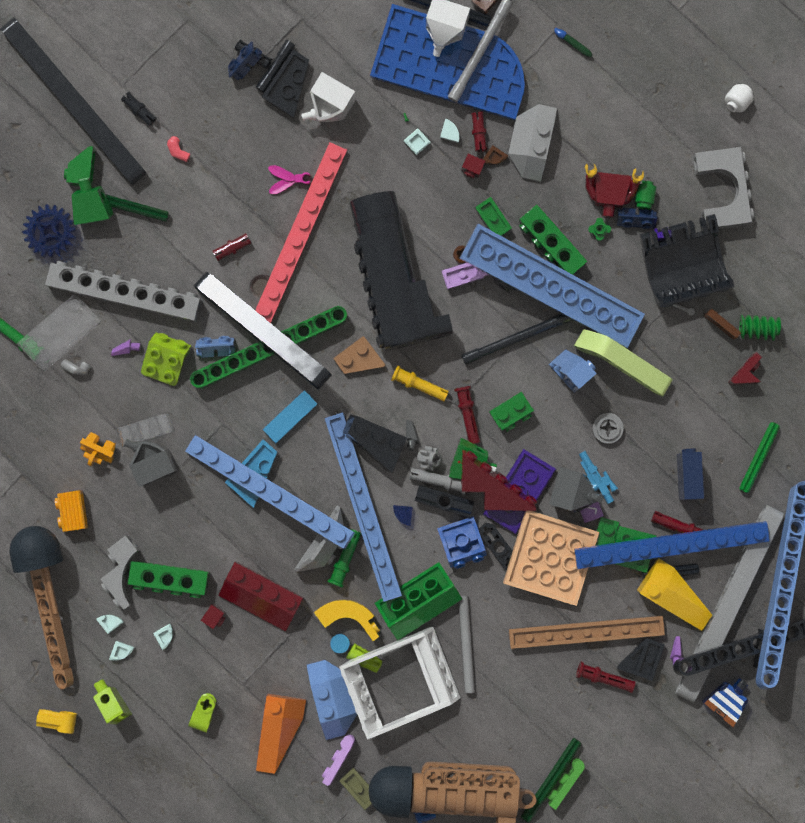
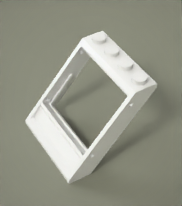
(434, 670)

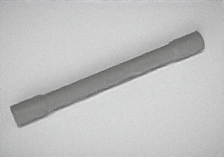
(460, 85)

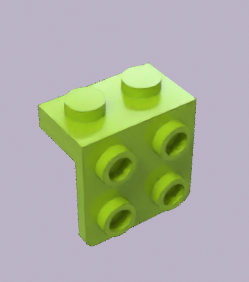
(164, 358)

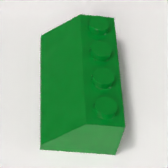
(420, 601)

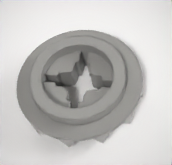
(613, 435)

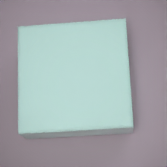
(417, 142)

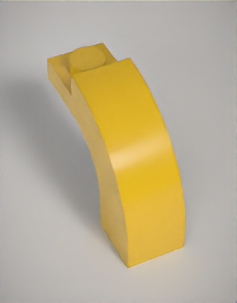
(348, 609)

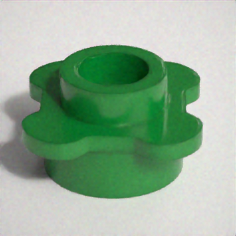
(599, 224)

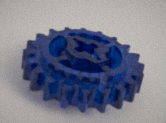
(51, 224)

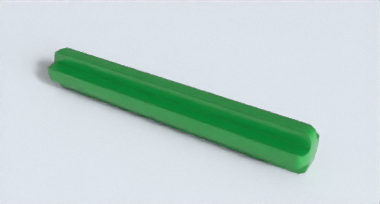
(759, 457)

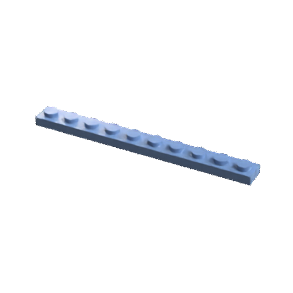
(270, 492)
(363, 508)

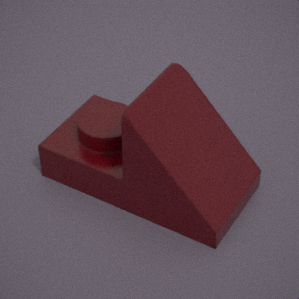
(743, 375)

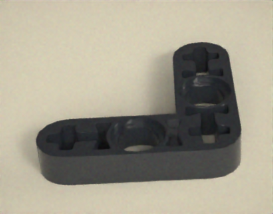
(507, 552)

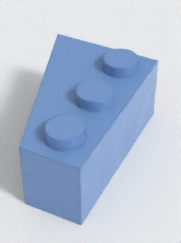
(573, 369)

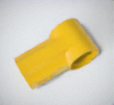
(62, 721)

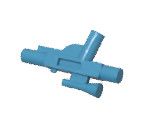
(595, 478)

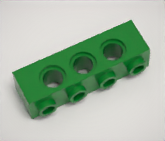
(563, 245)
(139, 569)

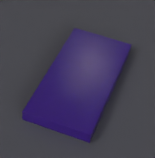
(531, 476)

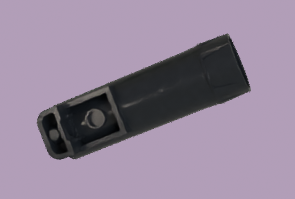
(397, 301)

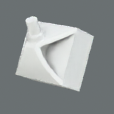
(446, 23)
(330, 100)

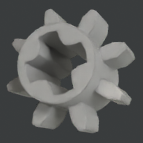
(429, 458)

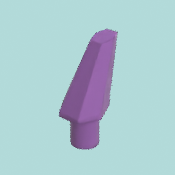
(125, 348)
(676, 650)

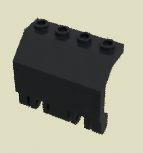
(686, 264)

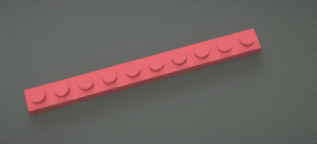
(300, 231)

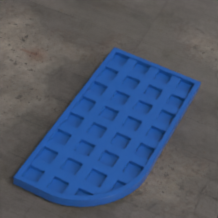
(408, 61)

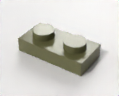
(357, 787)

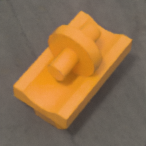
(95, 452)

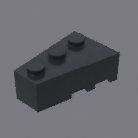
(375, 440)

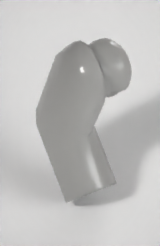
(74, 369)

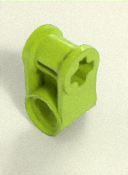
(202, 715)

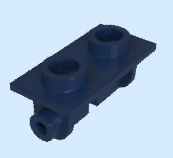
(238, 67)
(628, 218)

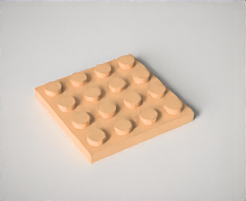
(545, 557)

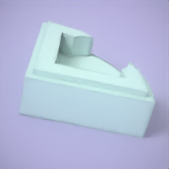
(450, 131)
(109, 622)
(164, 636)
(121, 651)

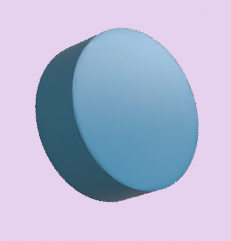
(340, 643)

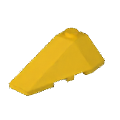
(670, 591)

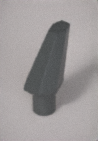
(411, 435)

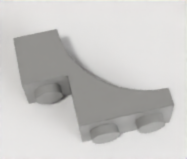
(114, 581)

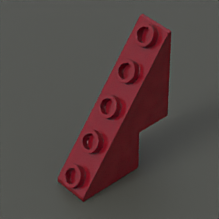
(497, 490)

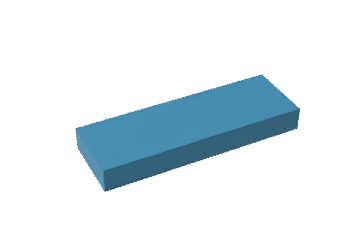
(290, 416)

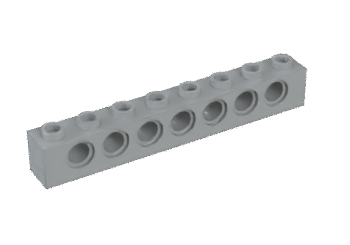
(56, 280)

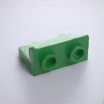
(511, 411)

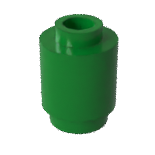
(645, 195)

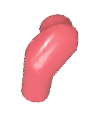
(175, 151)

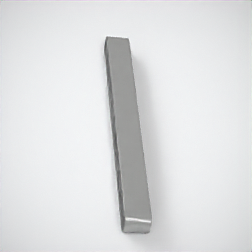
(730, 602)

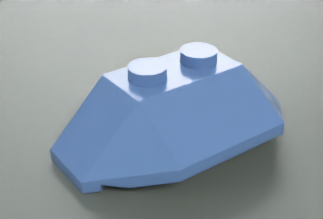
(331, 698)

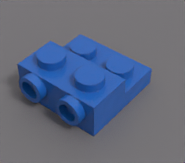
(462, 542)

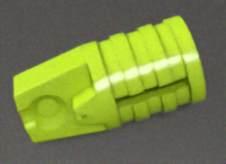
(371, 664)

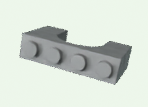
(730, 163)

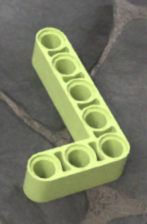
(624, 360)

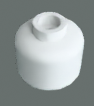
(739, 98)

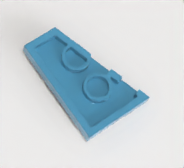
(260, 461)

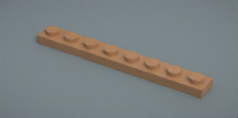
(586, 632)

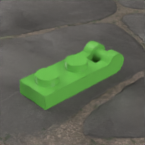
(566, 783)

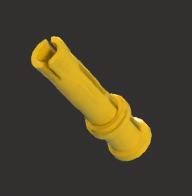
(411, 380)

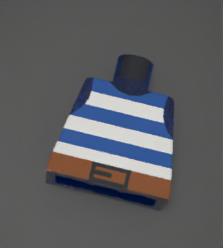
(727, 701)

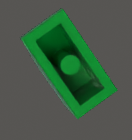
(81, 167)

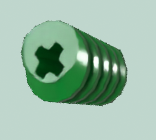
(759, 327)

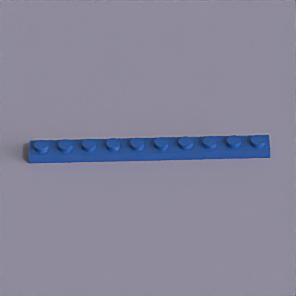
(671, 545)

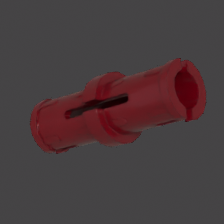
(479, 131)
(231, 247)

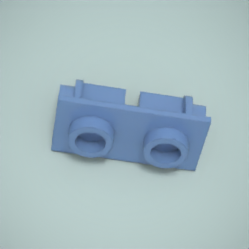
(207, 346)

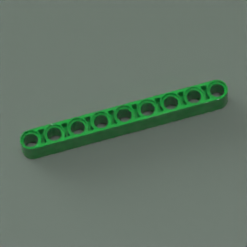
(241, 355)

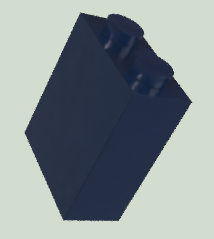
(690, 474)

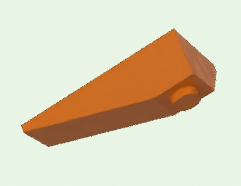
(279, 726)

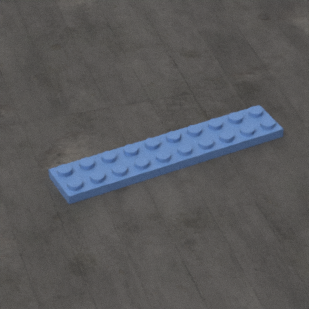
(551, 285)

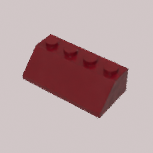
(260, 596)

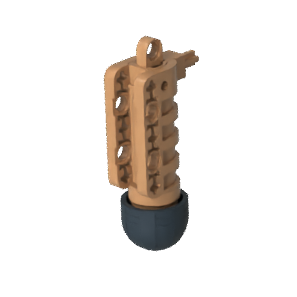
(398, 791)

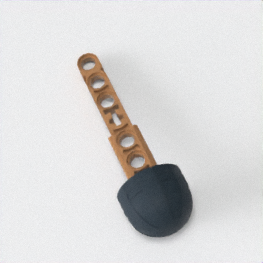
(34, 551)

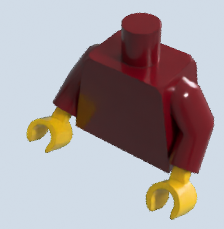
(611, 189)

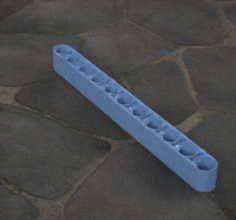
(779, 592)

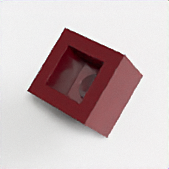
(472, 166)
(214, 617)

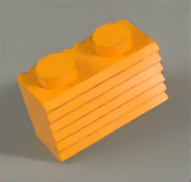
(72, 511)

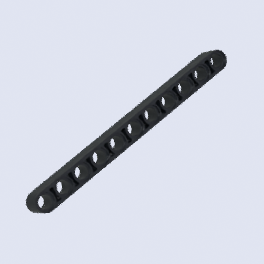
(73, 101)

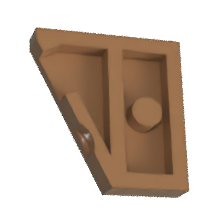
(358, 357)

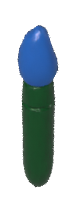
(573, 42)

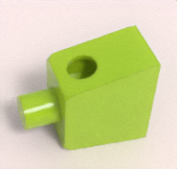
(116, 708)

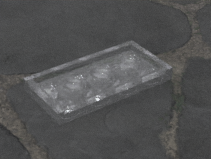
(59, 332)

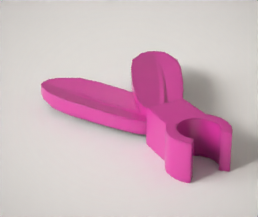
(288, 179)

